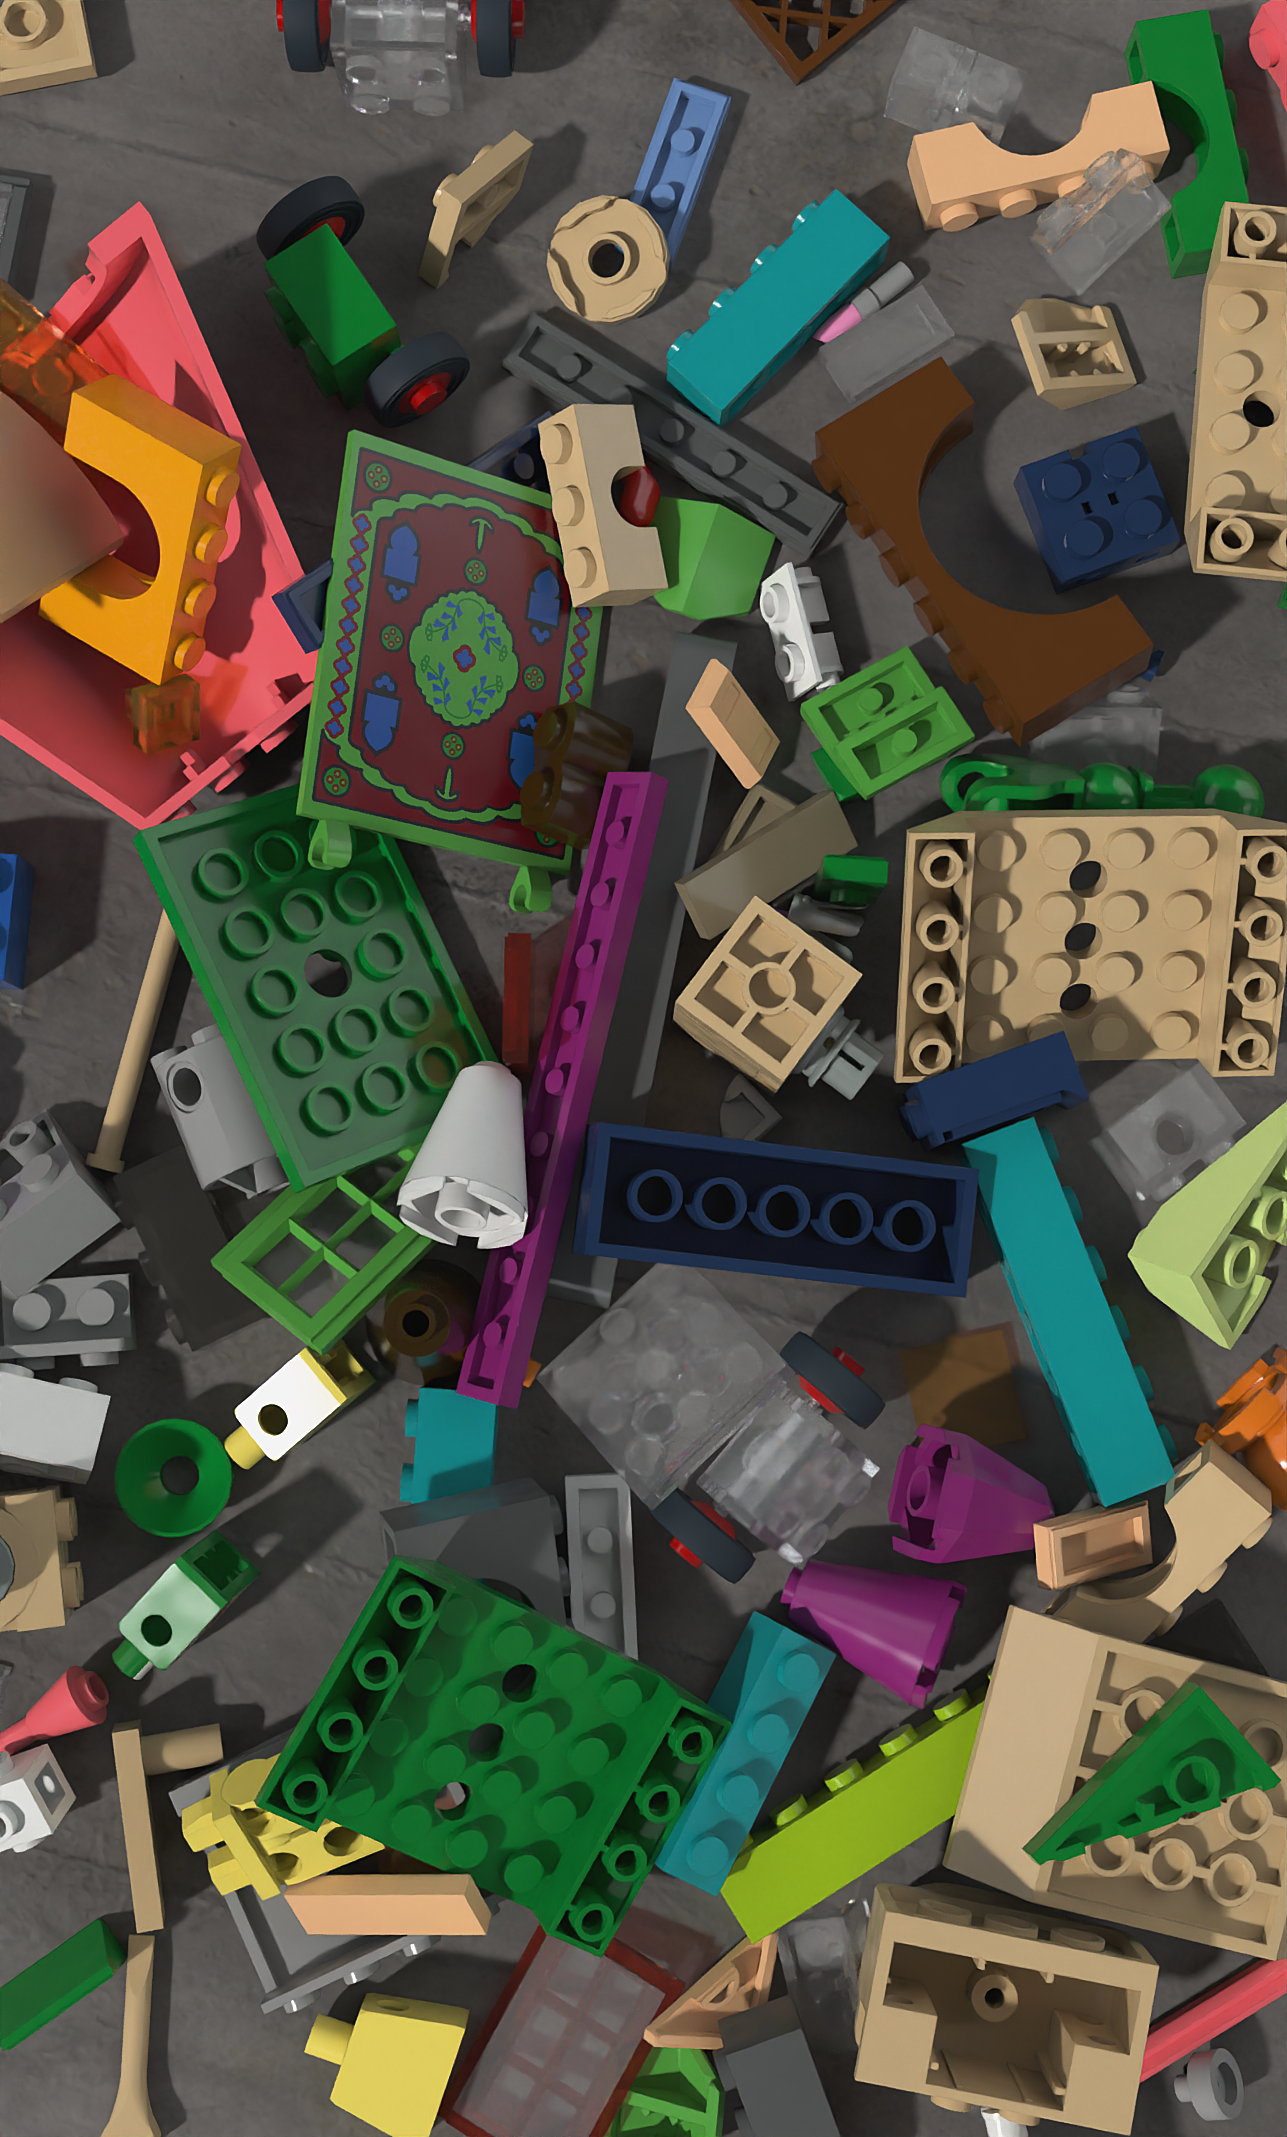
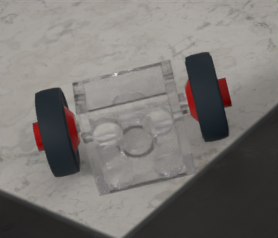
(401, 49)
(783, 1470)

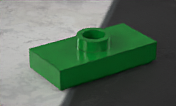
(850, 880)

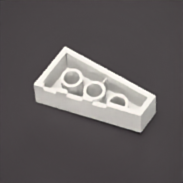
(48, 1425)

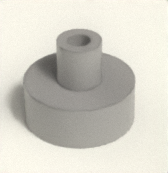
(1212, 2085)

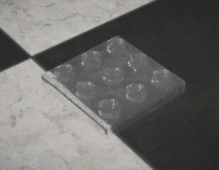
(664, 1379)

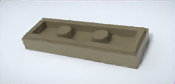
(765, 863)

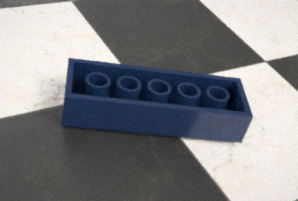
(775, 1210)

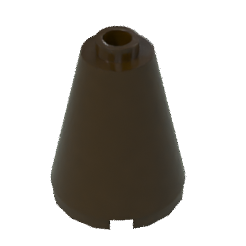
(449, 1301)

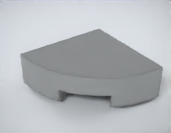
(745, 1112)

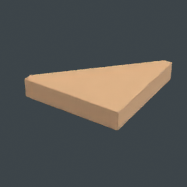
(729, 1987)

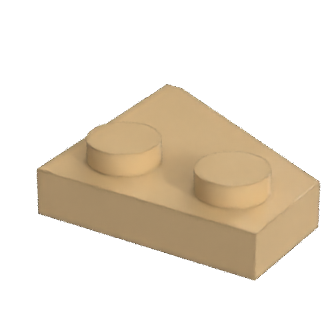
(472, 201)

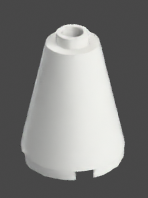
(472, 1164)

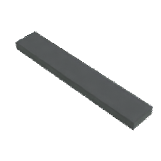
(676, 436)

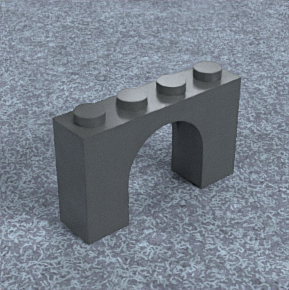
(496, 1535)

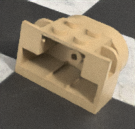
(1003, 2006)

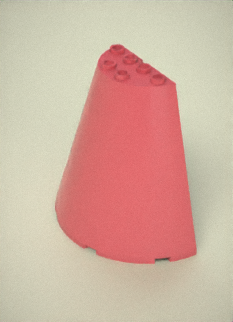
(69, 698)

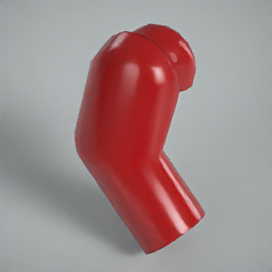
(639, 497)

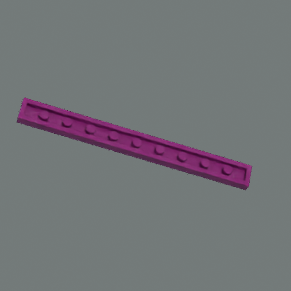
(565, 1082)

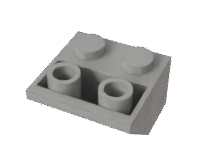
(47, 1203)

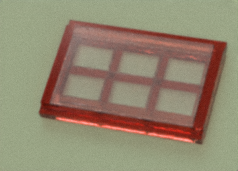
(560, 2043)

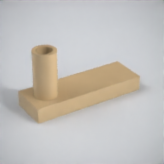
(136, 1760)

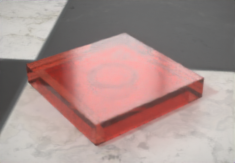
(519, 1003)

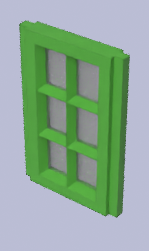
(327, 1251)

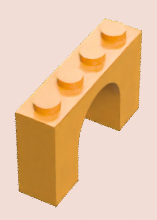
(186, 484)

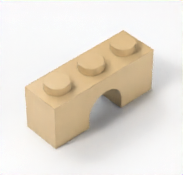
(602, 553)

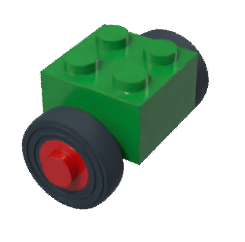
(339, 319)

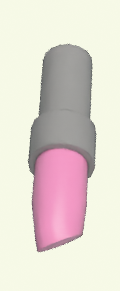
(865, 302)

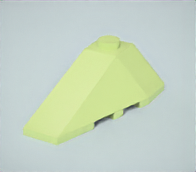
(1218, 1233)

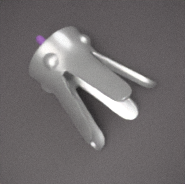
(817, 916)

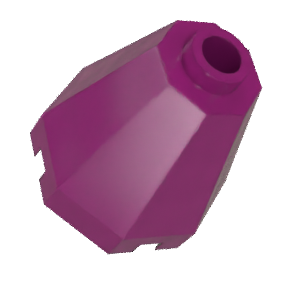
(962, 1500)

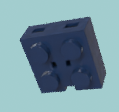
(1096, 510)

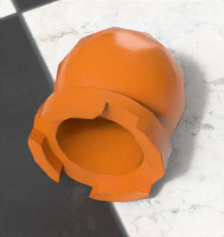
(1256, 1424)

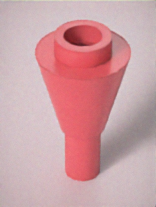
(69, 1705)

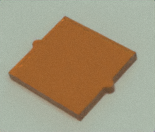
(965, 1387)

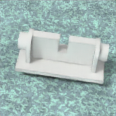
(791, 605)

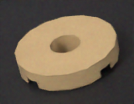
(644, 267)

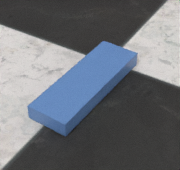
(679, 158)

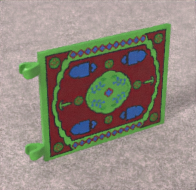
(439, 663)

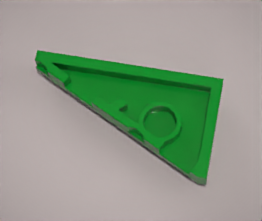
(1171, 1766)

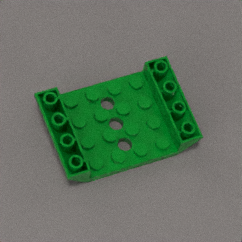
(566, 1798)

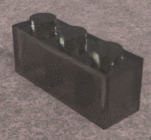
(180, 1236)

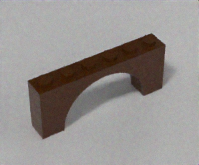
(1024, 664)

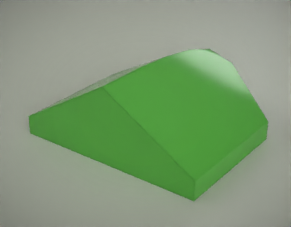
(709, 558)
(672, 2097)

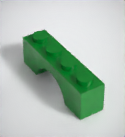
(1185, 69)

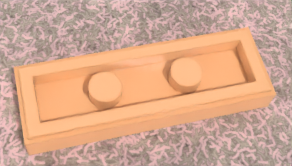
(389, 1905)

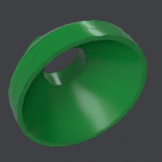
(143, 1489)

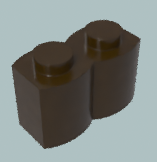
(571, 766)

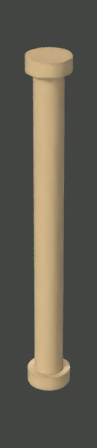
(136, 1050)

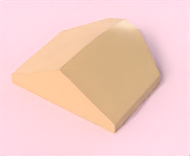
(1072, 351)

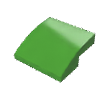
(886, 723)

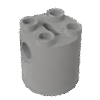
(218, 1117)

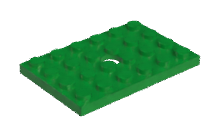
(326, 1074)

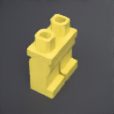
(261, 1845)

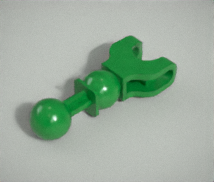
(1035, 785)

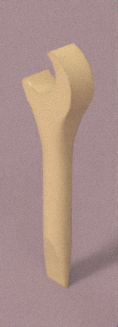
(132, 2109)

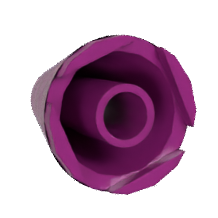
(878, 1621)

